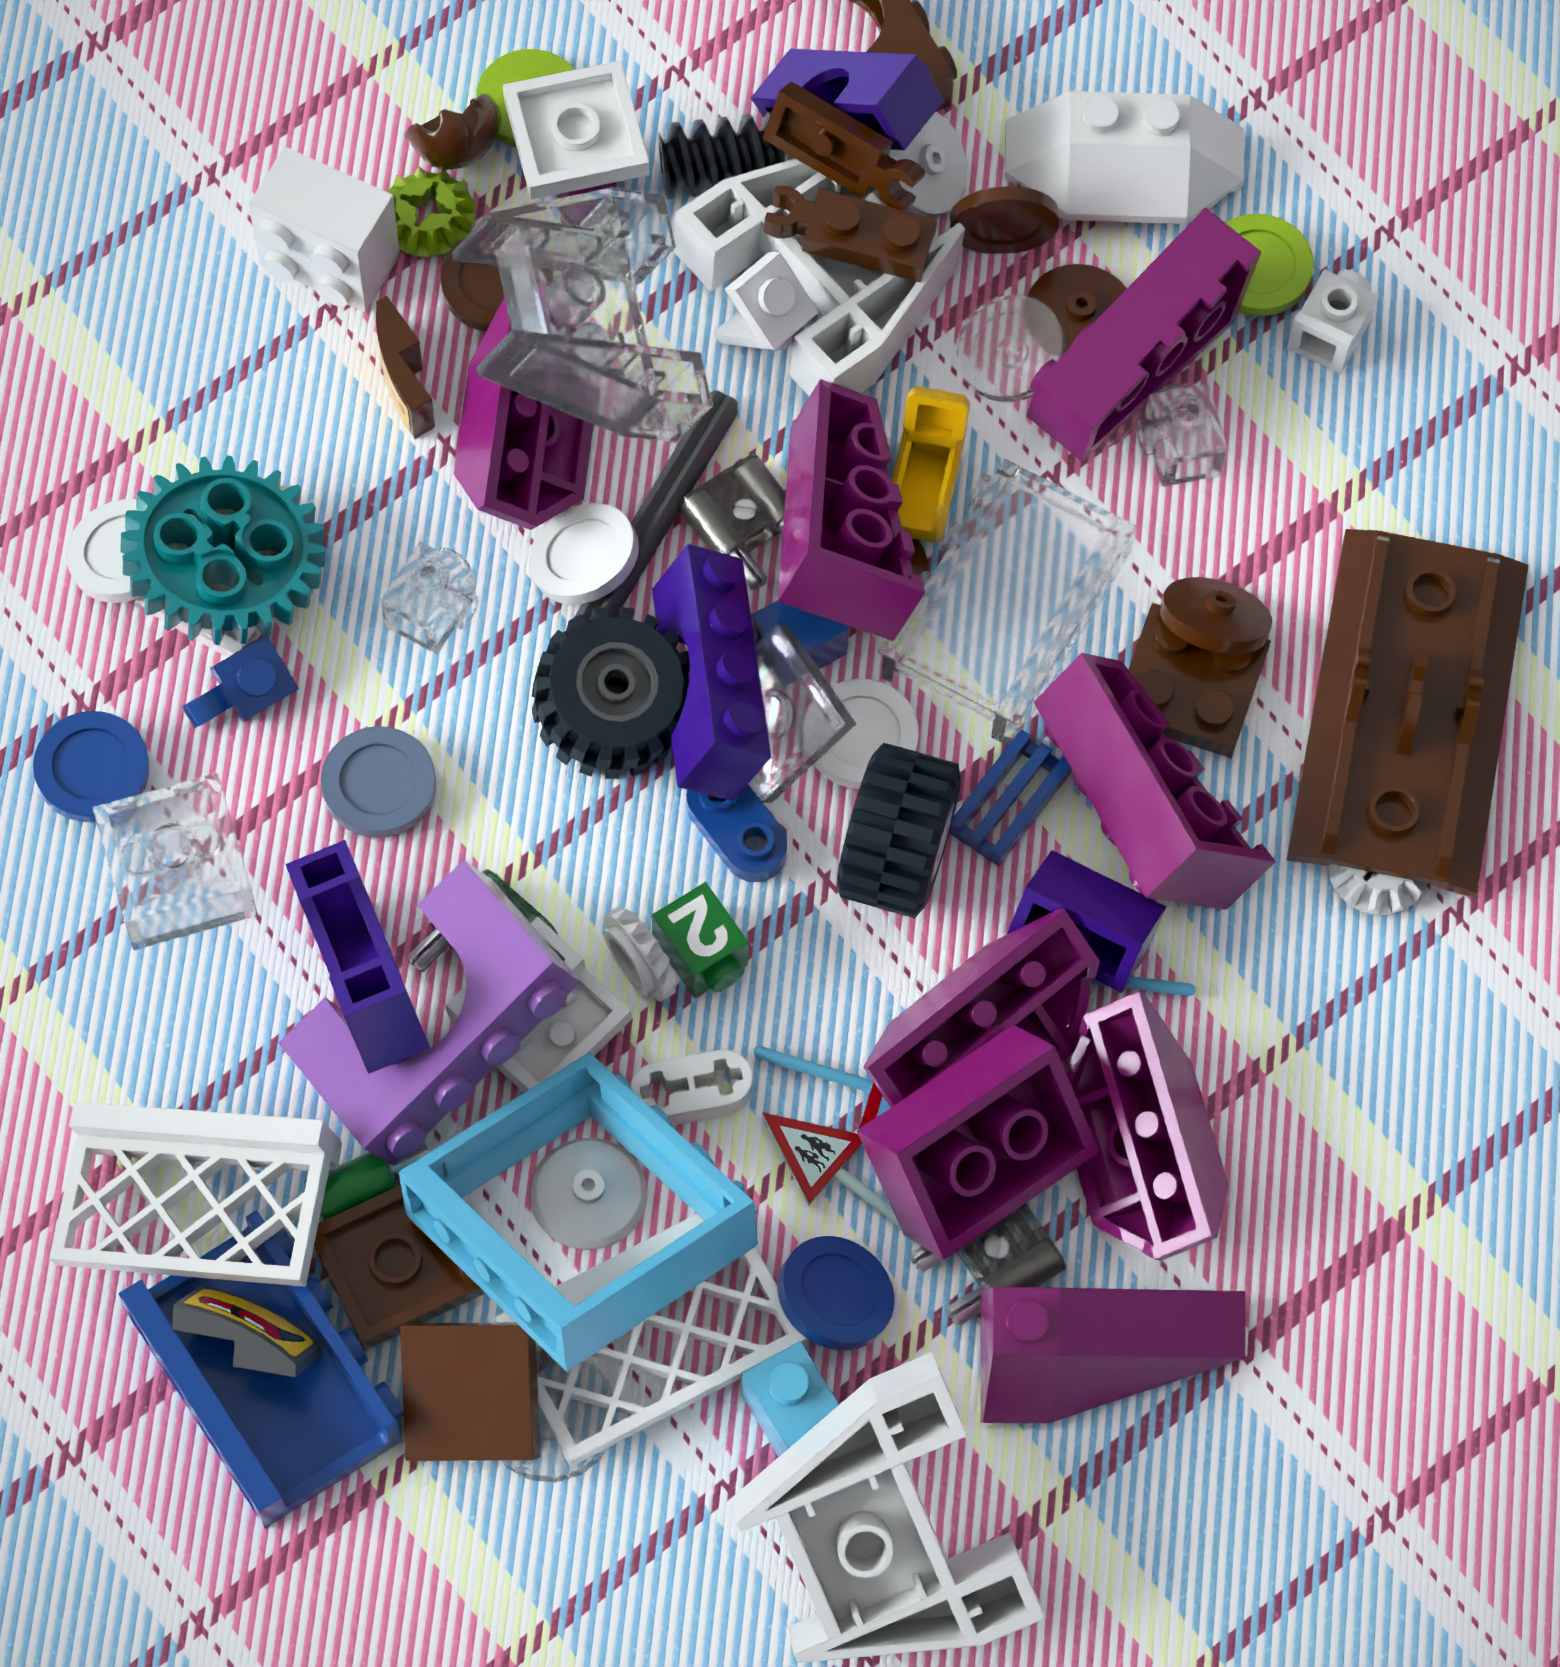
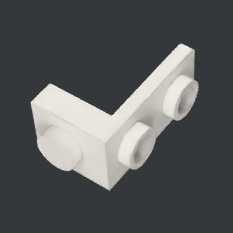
(769, 306)

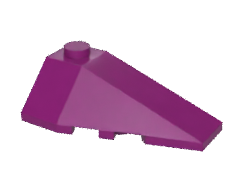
(1086, 1347)

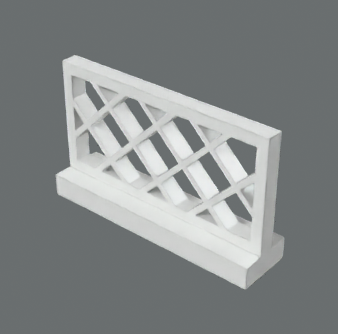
(204, 1138)
(592, 1280)

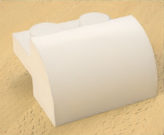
(581, 1026)

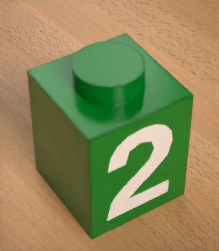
(701, 941)

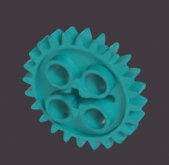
(222, 550)

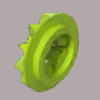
(439, 231)

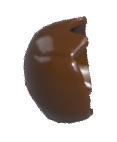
(457, 138)

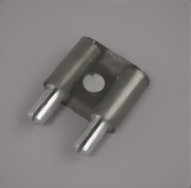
(738, 513)
(1006, 1255)

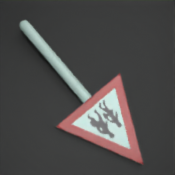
(818, 1155)

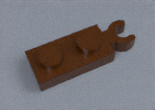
(840, 147)
(855, 231)

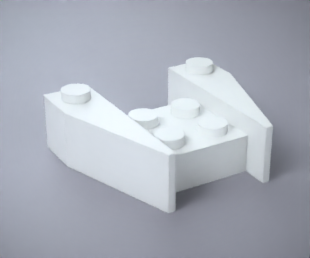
(863, 309)
(868, 1538)

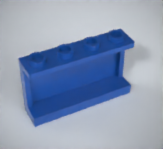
(271, 1431)

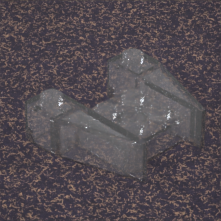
(577, 312)

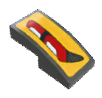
(260, 1335)

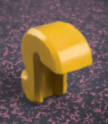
(930, 460)

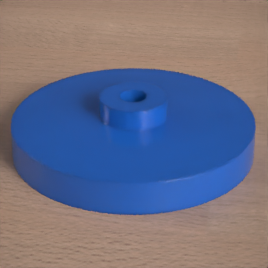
(90, 763)
(835, 1293)

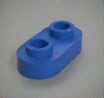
(730, 824)

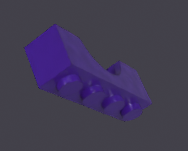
(723, 722)
(357, 957)

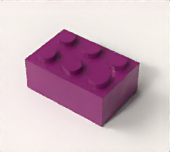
(978, 1141)

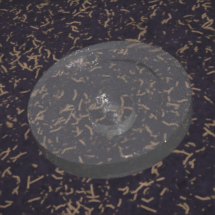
(1007, 345)

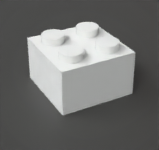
(324, 230)

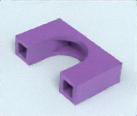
(509, 990)

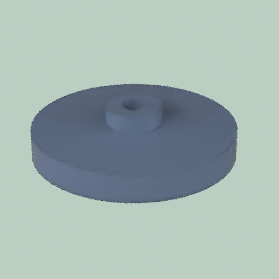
(378, 781)

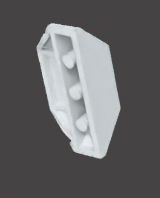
(1126, 155)

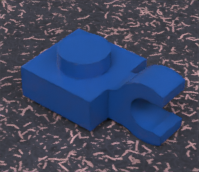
(247, 681)

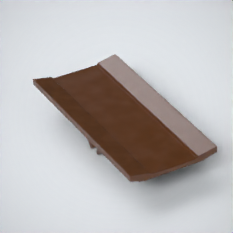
(1409, 710)

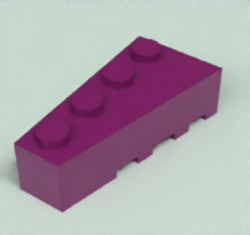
(1145, 336)
(842, 519)
(1147, 788)

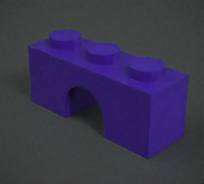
(877, 89)

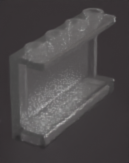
(1009, 596)

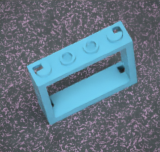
(582, 1089)

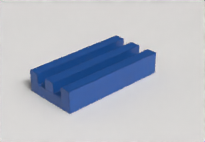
(1038, 757)

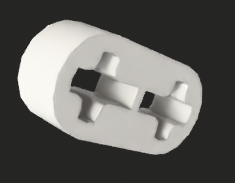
(695, 1071)

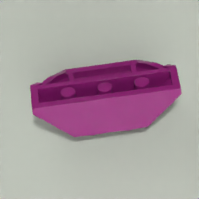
(516, 452)
(1024, 979)
(1158, 1158)

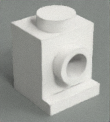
(1333, 319)

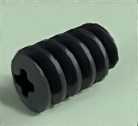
(714, 155)

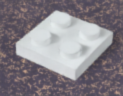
(576, 130)

